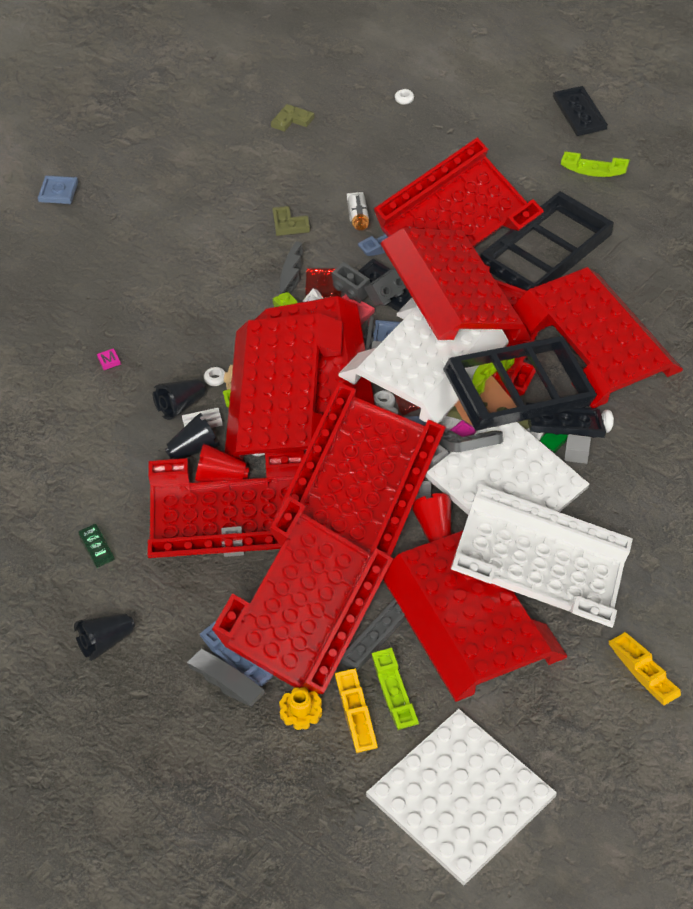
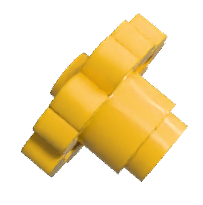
(300, 708)

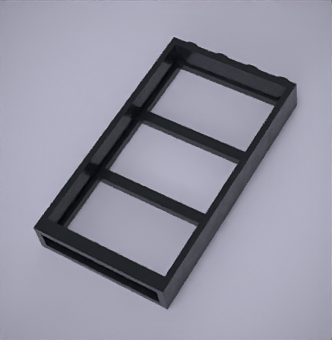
(571, 208)
(474, 405)

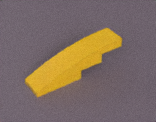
(644, 669)
(356, 711)

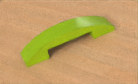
(594, 168)
(484, 371)
(393, 689)

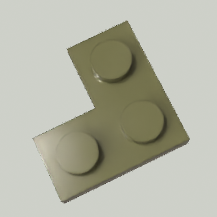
(289, 115)
(289, 225)

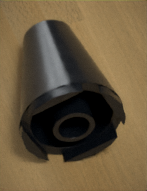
(177, 396)
(191, 439)
(102, 633)

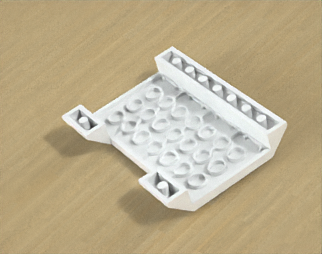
(413, 362)
(543, 554)

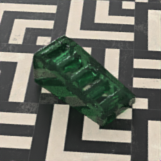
(93, 534)

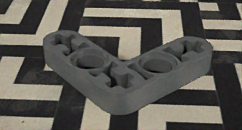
(457, 443)

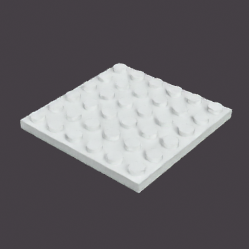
(515, 467)
(461, 796)

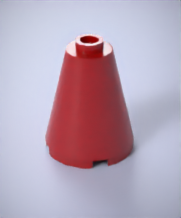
(219, 466)
(434, 515)

